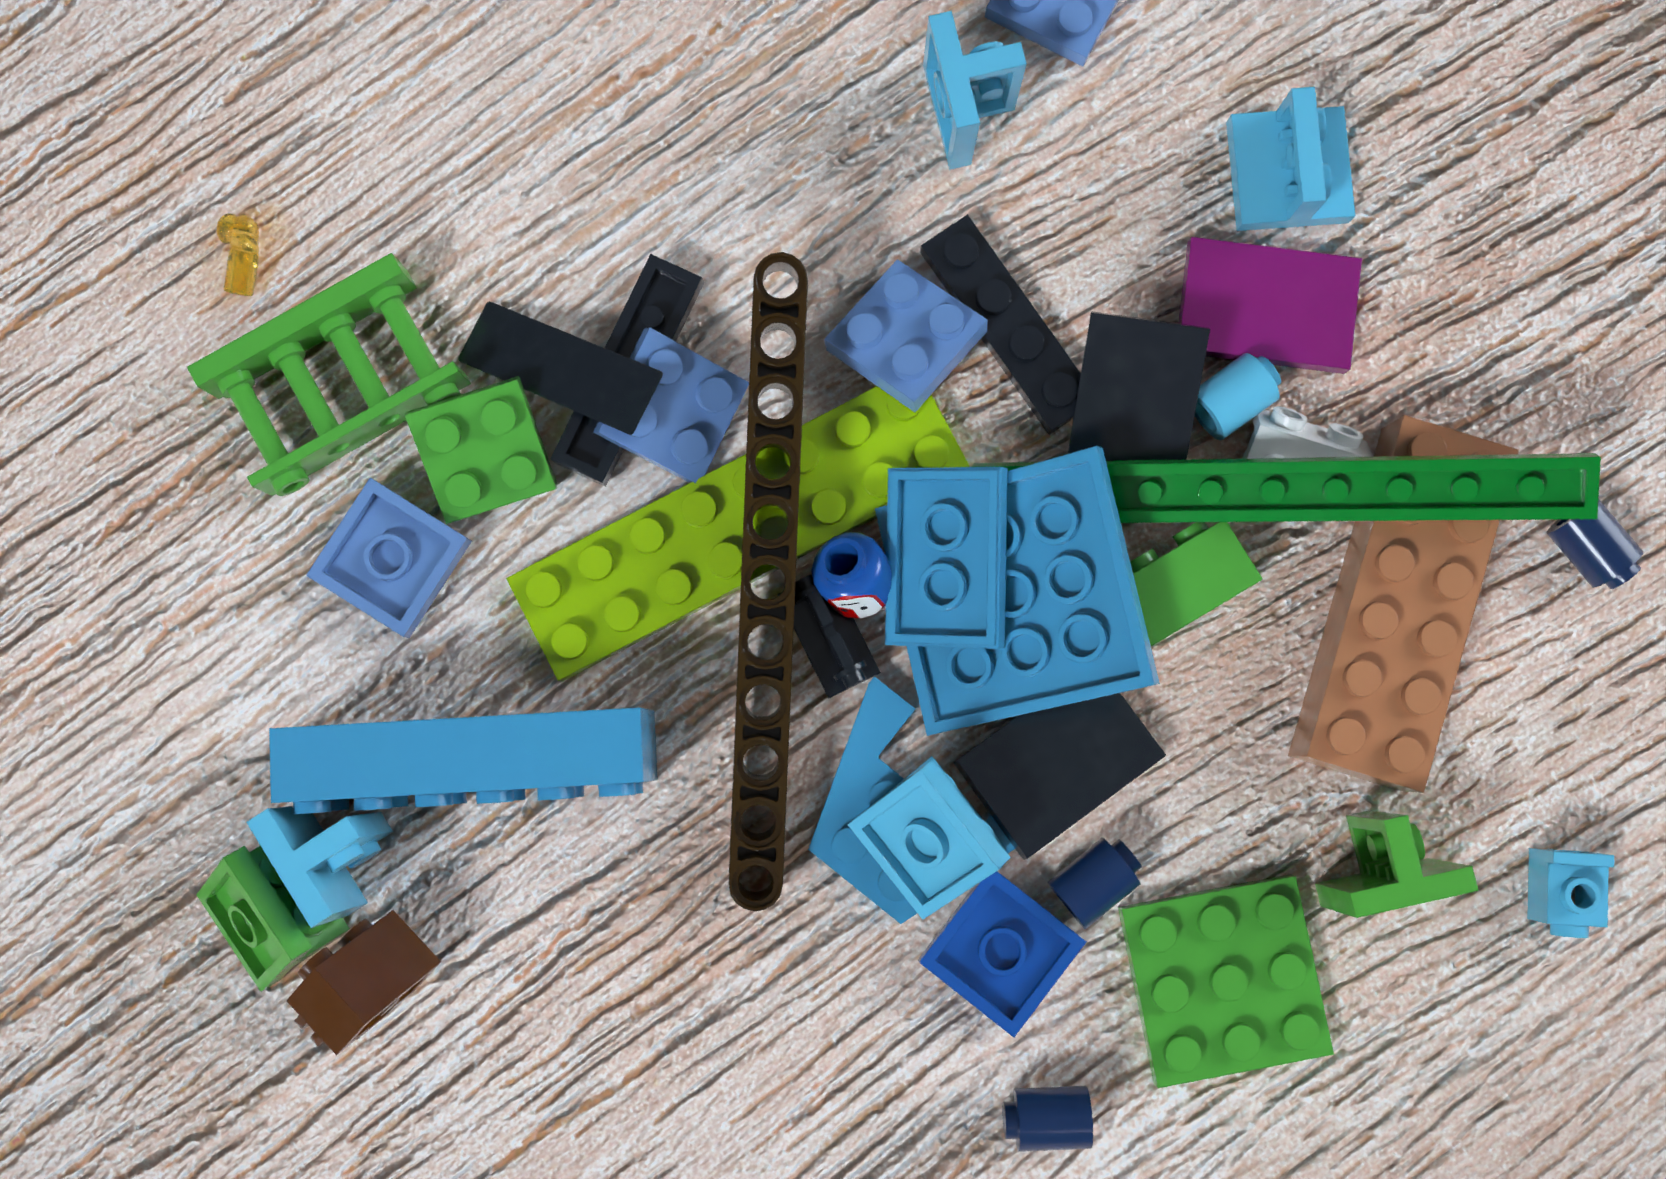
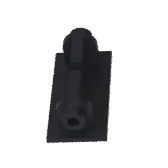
(830, 641)

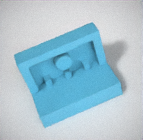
(968, 85)
(1290, 165)
(929, 839)
(315, 859)

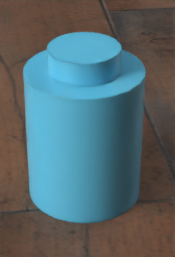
(1237, 395)

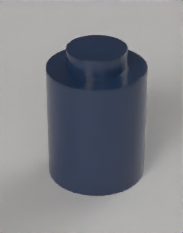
(1598, 548)
(1096, 880)
(1049, 1118)

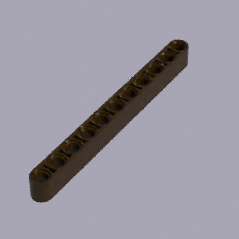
(776, 671)

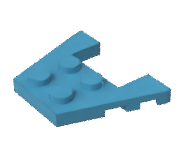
(858, 785)

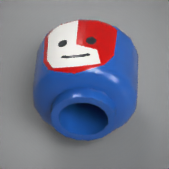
(852, 575)

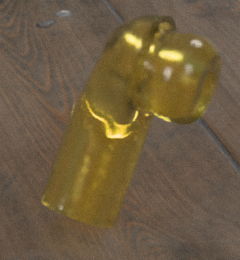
(243, 253)

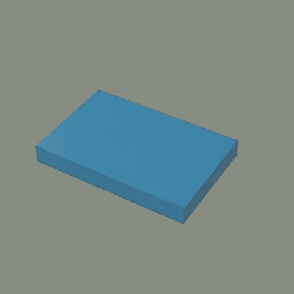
(947, 557)

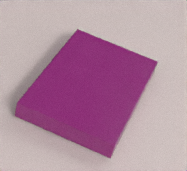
(1272, 303)

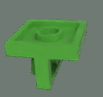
(1391, 869)
(262, 917)

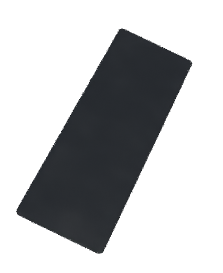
(561, 367)

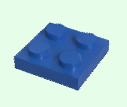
(1002, 952)

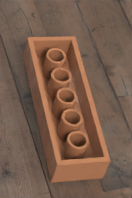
(1396, 631)

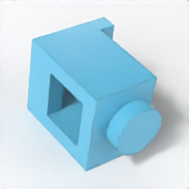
(1550, 884)

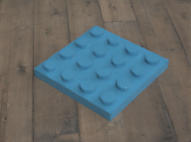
(1068, 606)

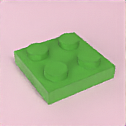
(481, 450)

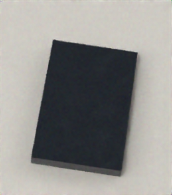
(1138, 387)
(1057, 767)

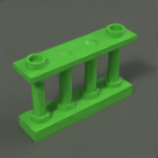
(282, 346)

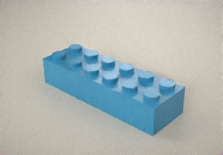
(454, 756)

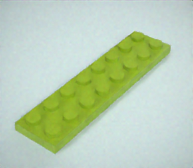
(689, 543)

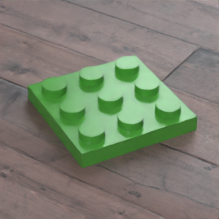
(1225, 981)

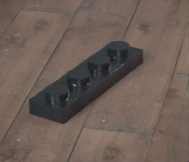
(658, 301)
(1014, 328)

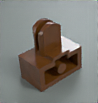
(361, 981)

